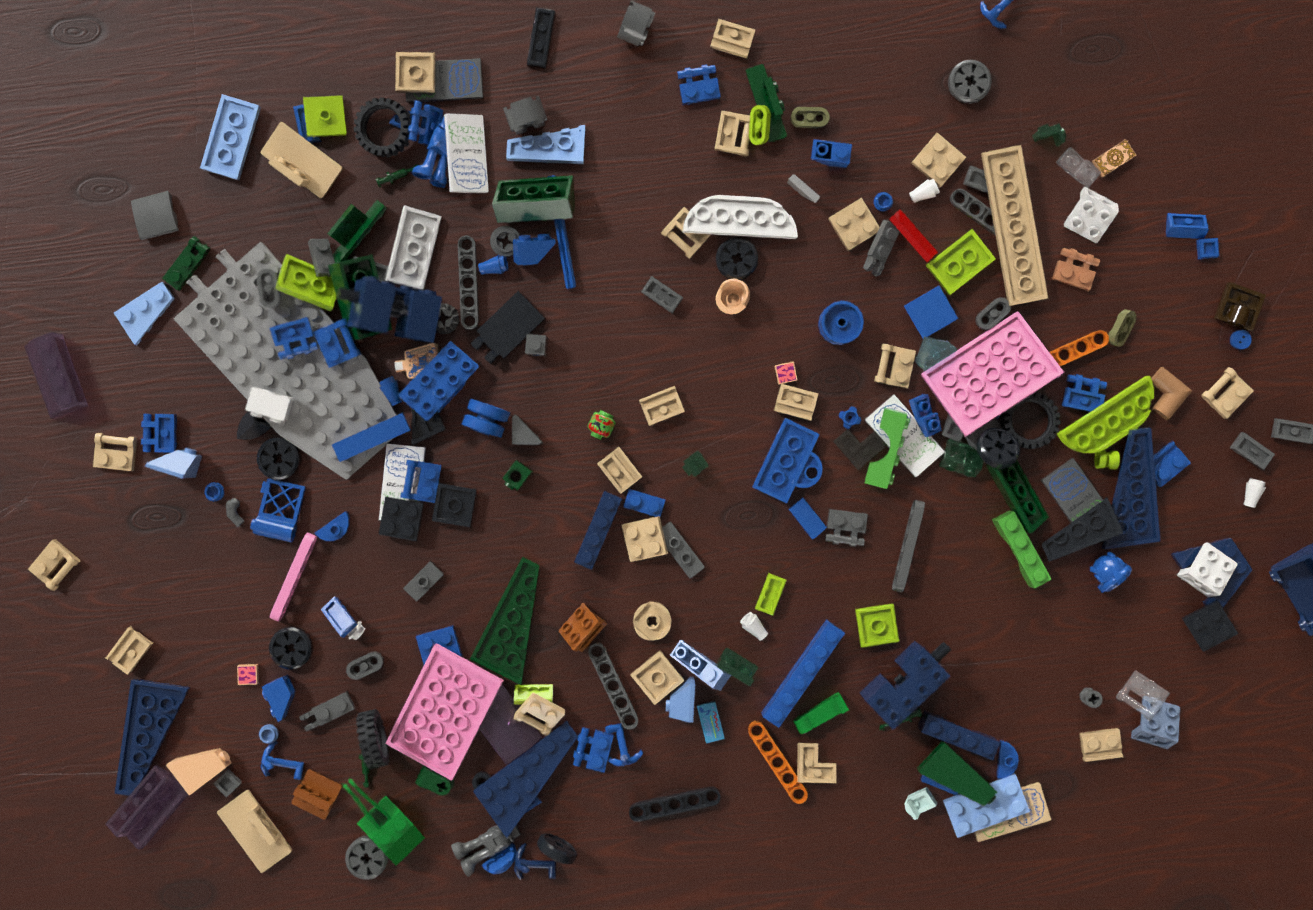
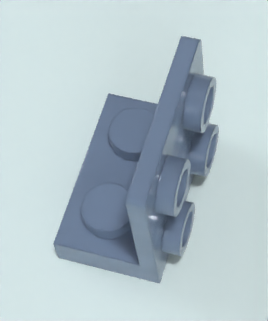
(1161, 729)

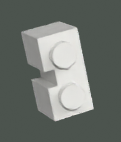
(269, 404)

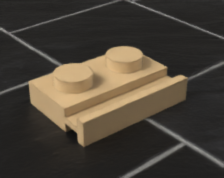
(732, 38)
(796, 402)
(661, 405)
(619, 470)
(129, 650)
(1101, 744)

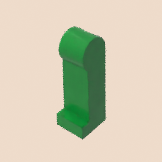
(820, 713)

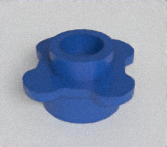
(847, 422)

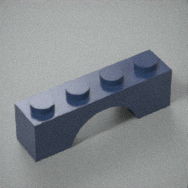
(598, 530)
(957, 735)

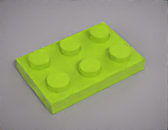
(960, 262)
(300, 281)

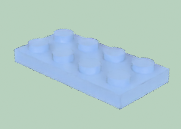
(230, 137)
(970, 816)

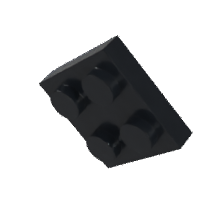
(454, 505)
(401, 518)
(1210, 625)

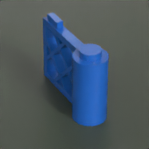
(276, 526)

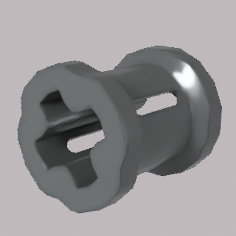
(1095, 701)

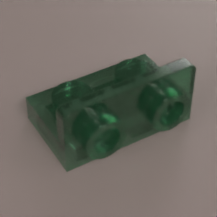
(961, 458)
(737, 666)

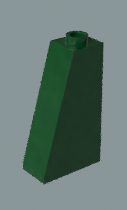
(954, 773)

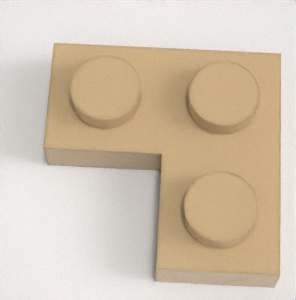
(808, 767)

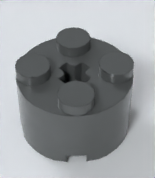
(635, 22)
(525, 114)

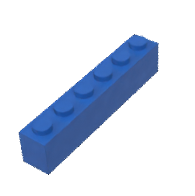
(802, 673)

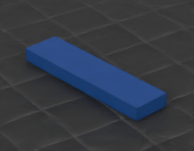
(371, 437)

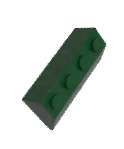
(534, 199)
(345, 275)

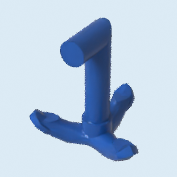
(994, 13)
(625, 757)
(268, 762)

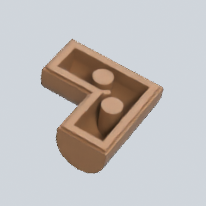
(1173, 393)

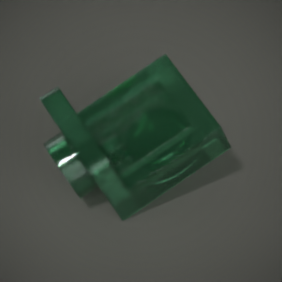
(1045, 132)
(694, 464)

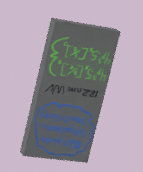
(454, 81)
(1071, 490)

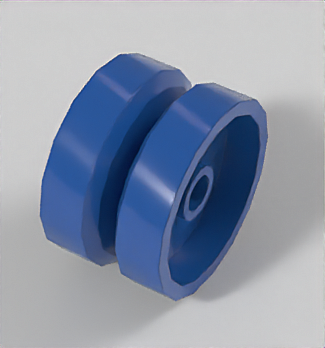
(852, 325)
(485, 419)

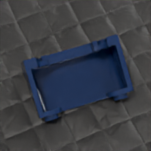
(1296, 577)

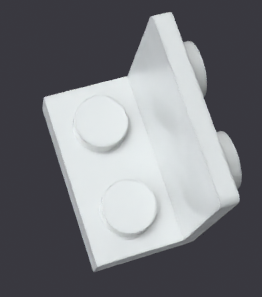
(1091, 215)
(1209, 571)

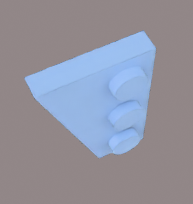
(143, 311)

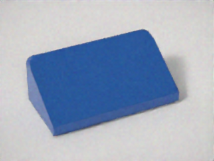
(1186, 226)
(807, 518)

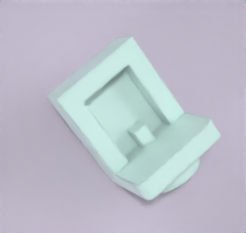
(919, 802)

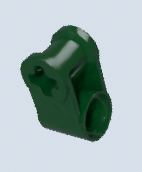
(433, 781)

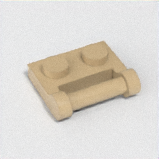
(728, 131)
(678, 221)
(901, 366)
(1231, 397)
(114, 458)
(50, 560)
(541, 709)

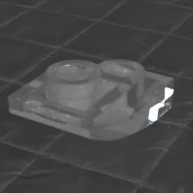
(1078, 168)

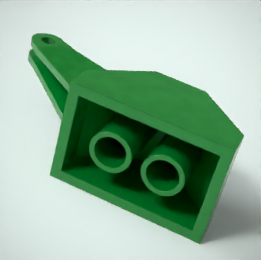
(387, 826)

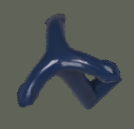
(523, 865)

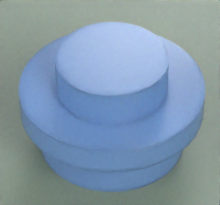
(268, 733)

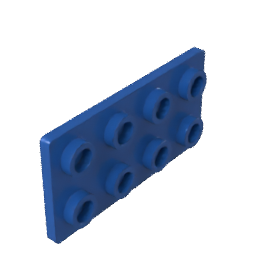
(439, 381)

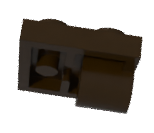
(1239, 306)

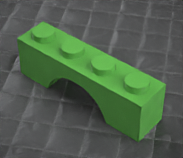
(880, 471)
(1024, 551)

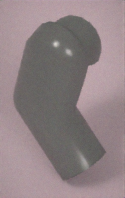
(231, 512)

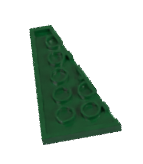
(507, 633)

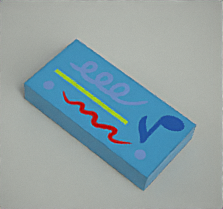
(710, 722)

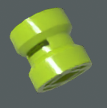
(1107, 459)

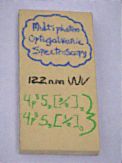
(1038, 814)

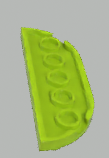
(1111, 419)

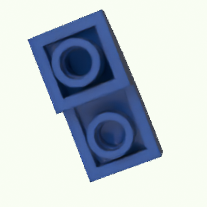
(925, 418)

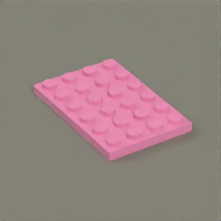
(992, 374)
(444, 711)

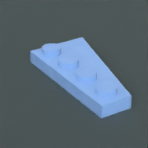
(554, 147)

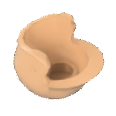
(732, 296)

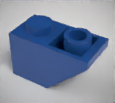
(831, 153)
(531, 250)
(279, 695)

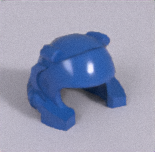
(1110, 571)

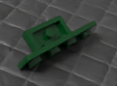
(765, 94)
(353, 227)

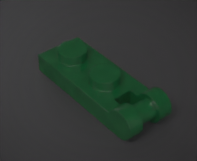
(186, 263)

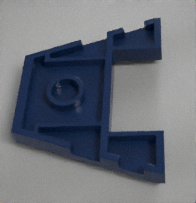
(1229, 548)

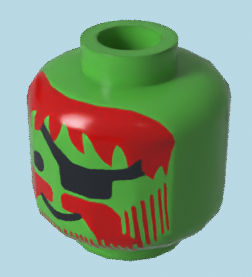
(601, 424)

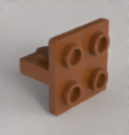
(581, 628)
(316, 794)

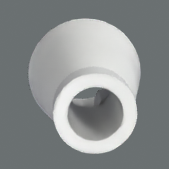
(924, 191)
(1253, 492)
(752, 624)

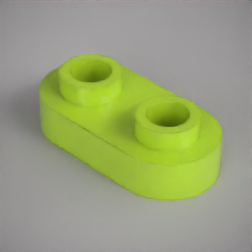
(759, 124)

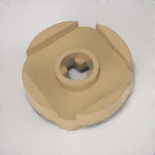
(654, 631)

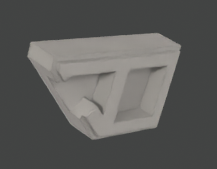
(804, 190)

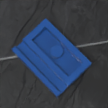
(1169, 463)

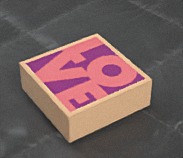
(785, 373)
(248, 674)

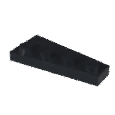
(1089, 529)

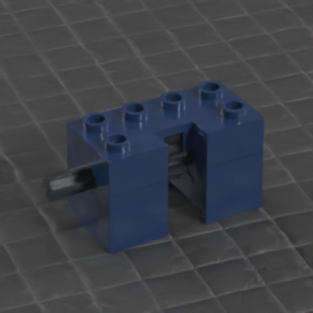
(377, 302)
(921, 680)

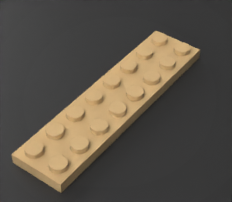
(1014, 225)

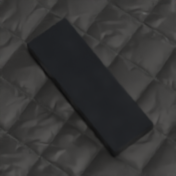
(540, 38)

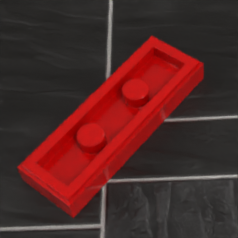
(913, 235)

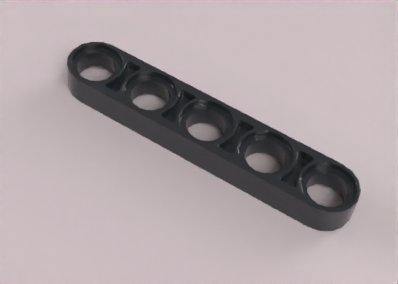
(684, 804)

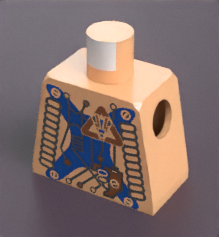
(416, 359)

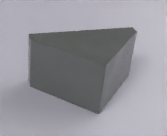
(522, 433)

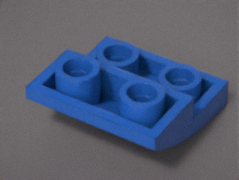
(931, 312)

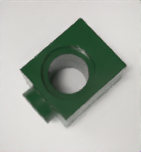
(525, 473)

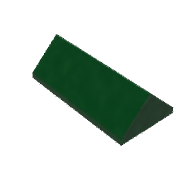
(1019, 495)

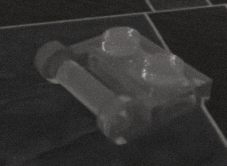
(1145, 689)

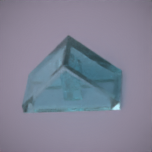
(933, 351)

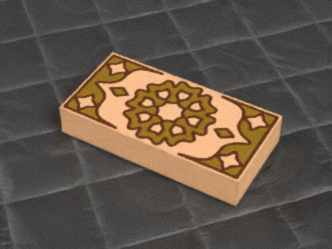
(1114, 158)

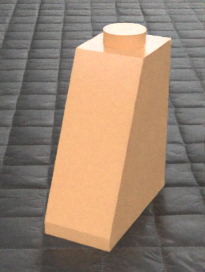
(197, 769)

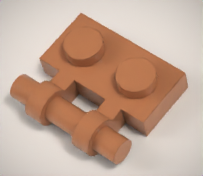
(1074, 275)

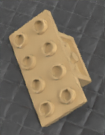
(301, 160)
(254, 831)

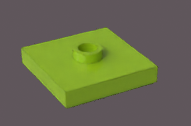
(324, 116)
(877, 625)

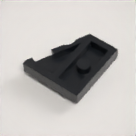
(425, 429)

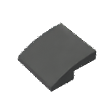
(154, 215)

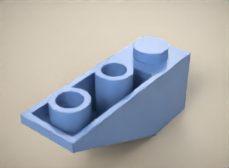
(700, 665)

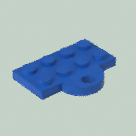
(788, 462)

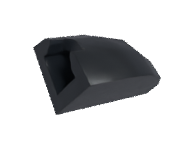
(251, 427)

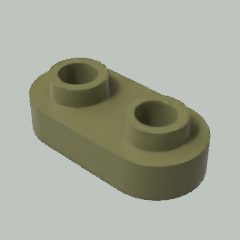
(809, 117)
(1122, 327)

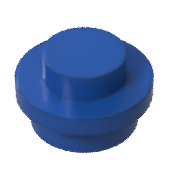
(883, 201)
(214, 491)

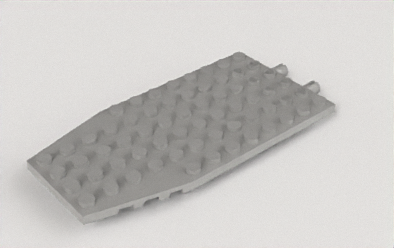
(237, 338)

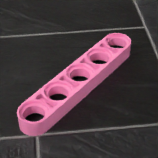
(293, 577)

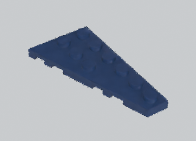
(1136, 493)
(147, 721)
(517, 784)

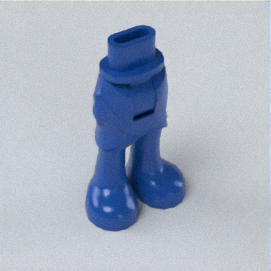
(436, 146)

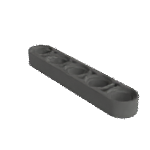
(965, 209)
(468, 273)
(908, 546)
(613, 676)

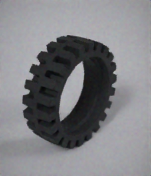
(363, 118)
(1052, 427)
(372, 739)

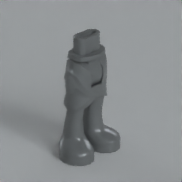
(494, 842)

